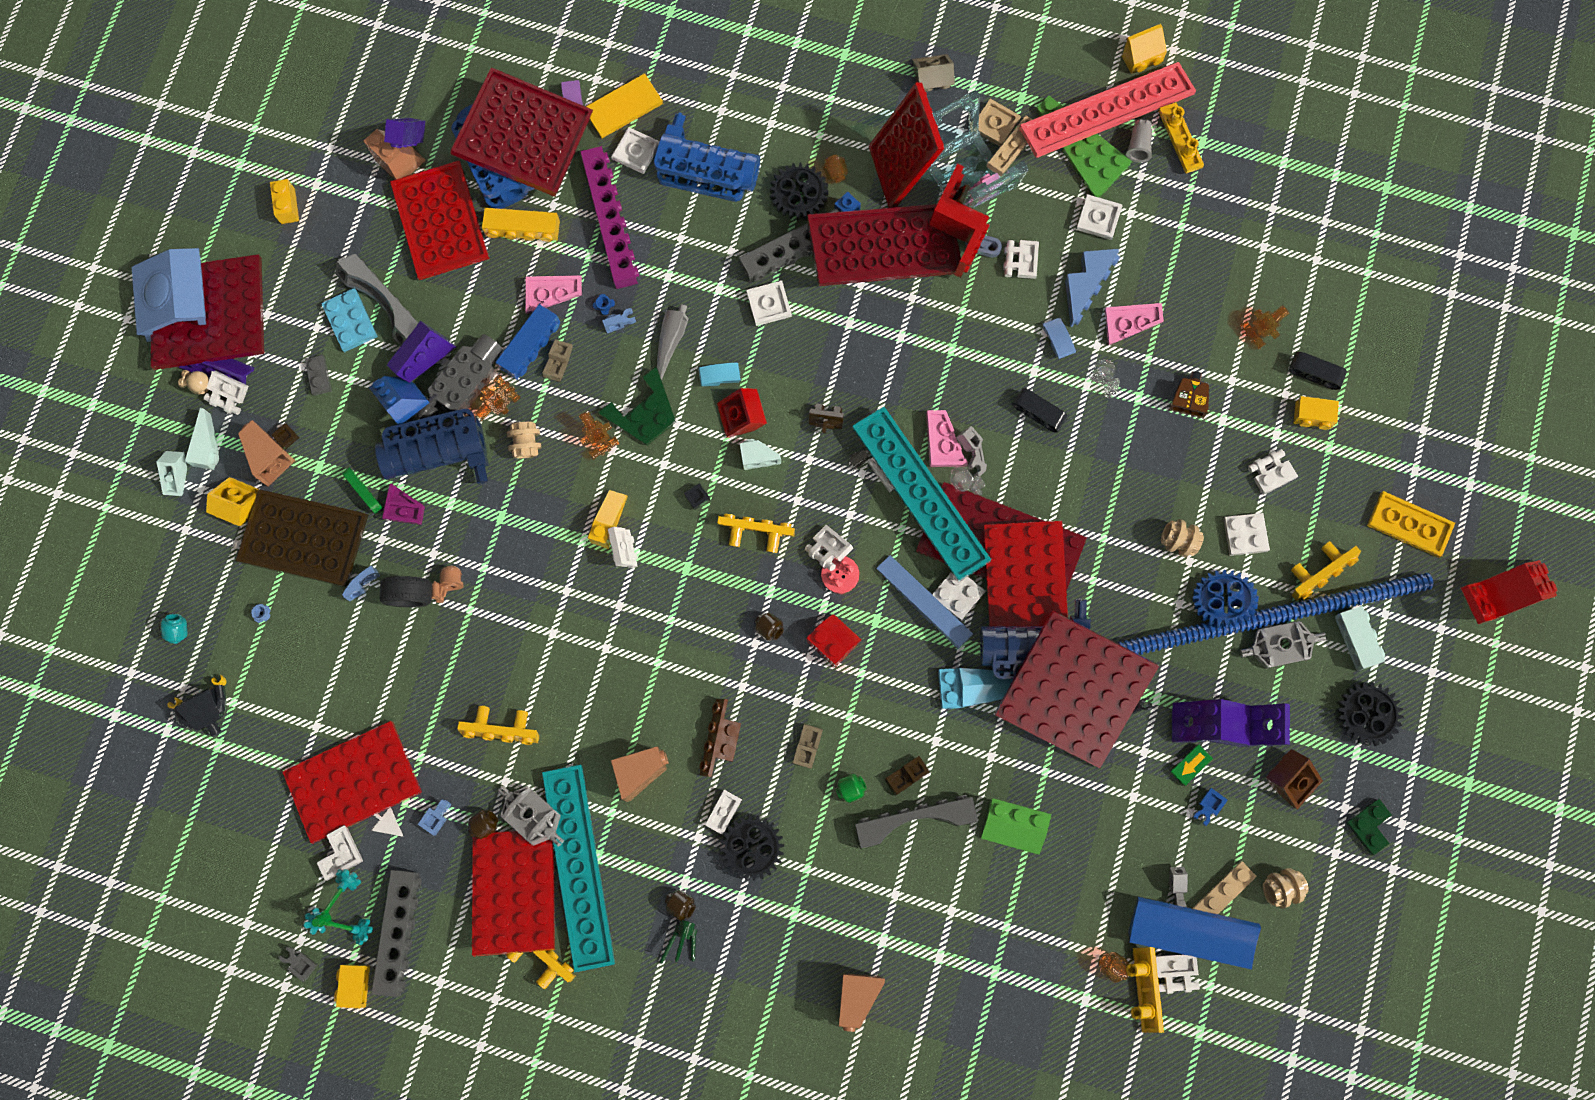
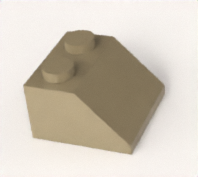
(934, 71)

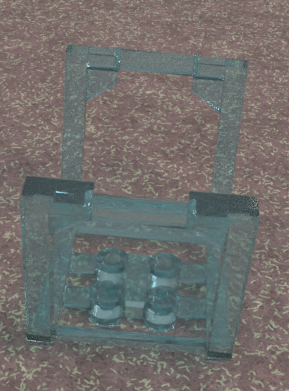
(982, 192)

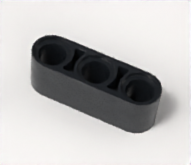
(1317, 370)
(1039, 410)

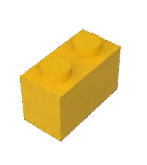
(284, 201)
(1316, 412)
(352, 986)

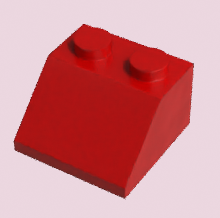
(741, 412)
(833, 640)

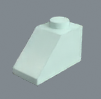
(758, 455)
(172, 472)

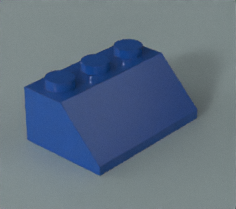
(399, 397)

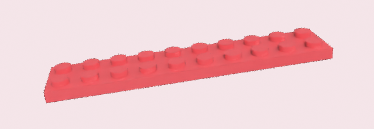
(1107, 109)

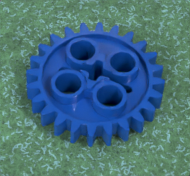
(1245, 598)

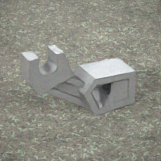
(975, 447)
(1178, 884)

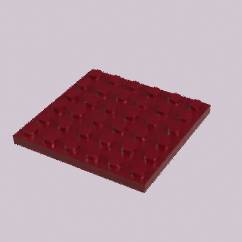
(522, 132)
(232, 318)
(1076, 689)

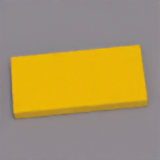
(624, 105)
(1411, 524)

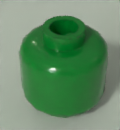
(851, 788)

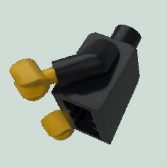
(203, 708)

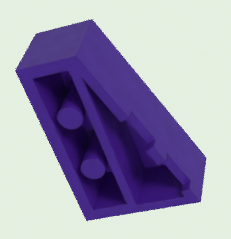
(419, 352)

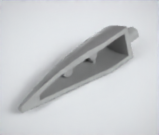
(671, 333)

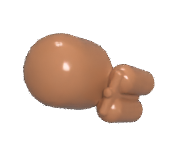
(449, 580)

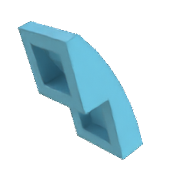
(719, 373)

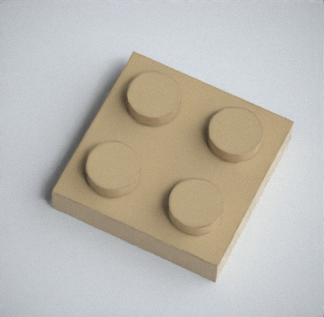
(997, 122)

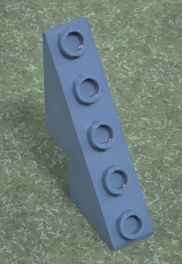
(1083, 285)

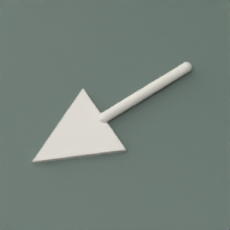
(387, 824)

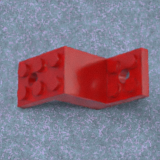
(960, 221)
(1509, 591)

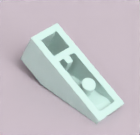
(203, 446)

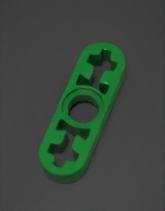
(362, 490)

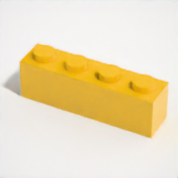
(521, 224)

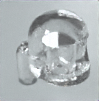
(1104, 374)
(964, 480)

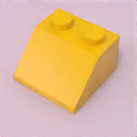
(1145, 49)
(231, 501)

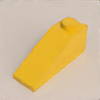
(606, 518)

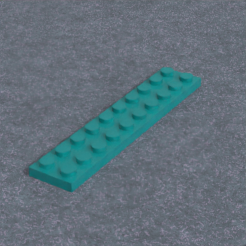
(921, 494)
(579, 870)

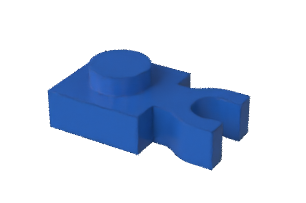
(1212, 804)

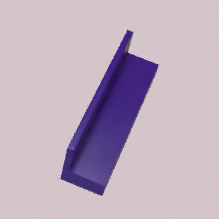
(229, 367)

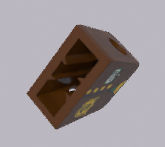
(1191, 396)

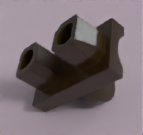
(826, 419)

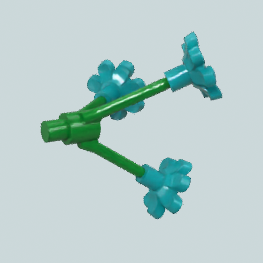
(318, 920)

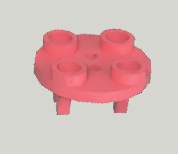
(835, 582)

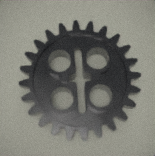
(814, 184)
(1386, 721)
(742, 832)

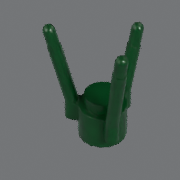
(684, 931)

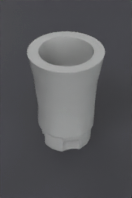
(1140, 143)

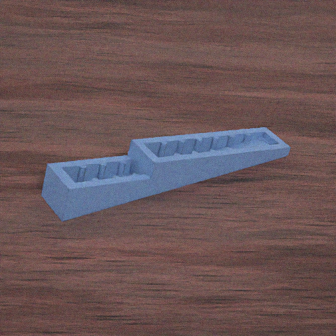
(925, 602)

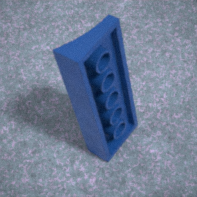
(1194, 933)

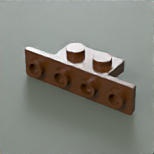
(721, 738)

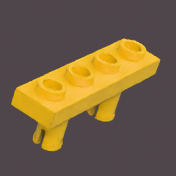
(1180, 137)
(748, 523)
(1320, 579)
(506, 734)
(554, 967)
(1146, 975)

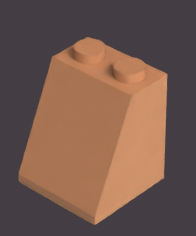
(395, 161)
(263, 453)
(638, 771)
(857, 999)

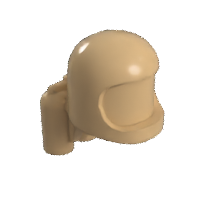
(196, 381)

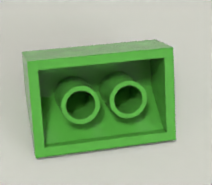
(1016, 826)

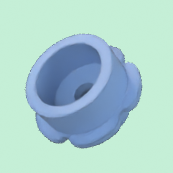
(256, 613)

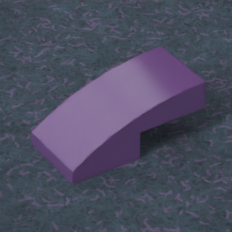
(572, 91)

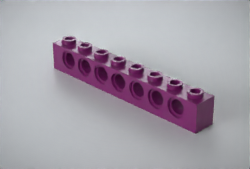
(596, 158)

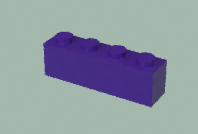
(404, 132)

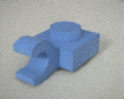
(617, 322)
(434, 819)

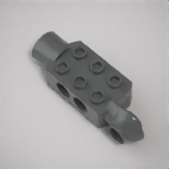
(462, 378)

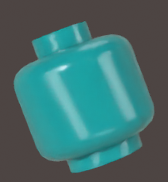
(174, 628)

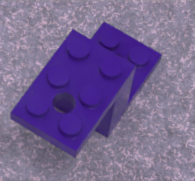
(1231, 723)

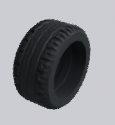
(405, 591)

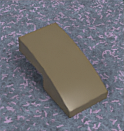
(558, 360)
(808, 746)

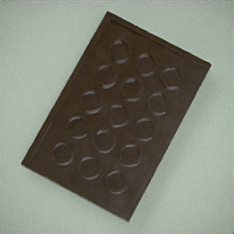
(302, 538)

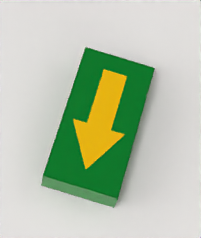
(1191, 765)

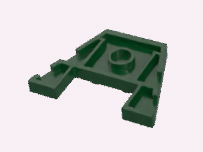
(648, 418)

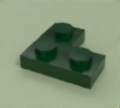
(1365, 826)

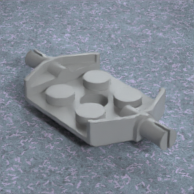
(1267, 646)
(540, 826)

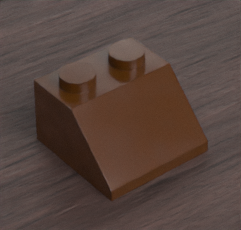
(1294, 778)

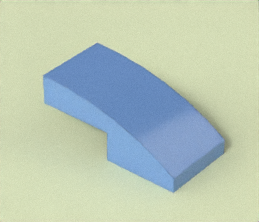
(1059, 337)
(356, 586)

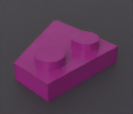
(402, 507)

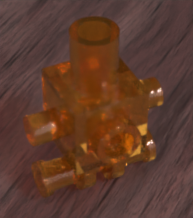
(1266, 325)
(495, 400)
(595, 434)

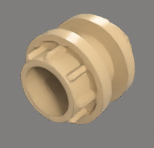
(524, 440)
(1179, 537)
(1285, 888)

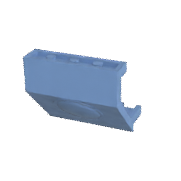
(168, 290)

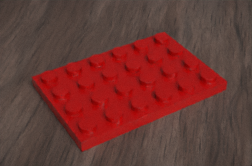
(906, 145)
(439, 220)
(1025, 572)
(352, 782)
(512, 895)

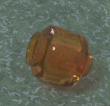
(835, 168)
(1113, 967)

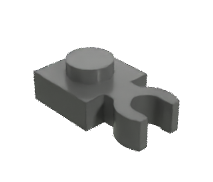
(301, 965)

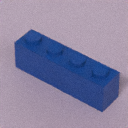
(528, 342)

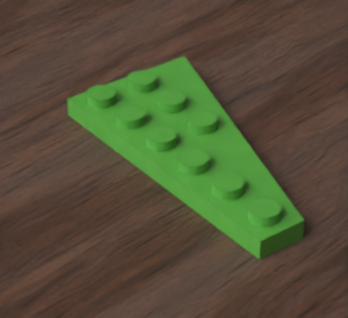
(1091, 157)

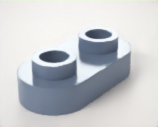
(989, 242)

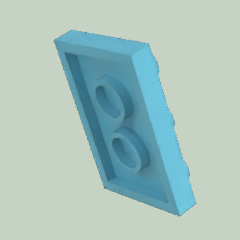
(349, 320)

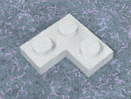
(345, 854)

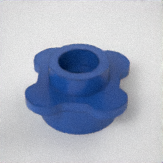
(603, 299)

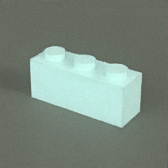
(1360, 638)

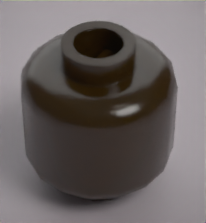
(769, 626)
(482, 824)
(680, 905)

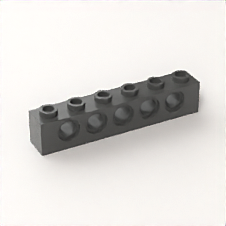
(781, 245)
(382, 984)

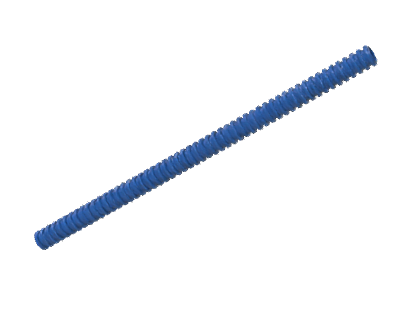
(1281, 614)

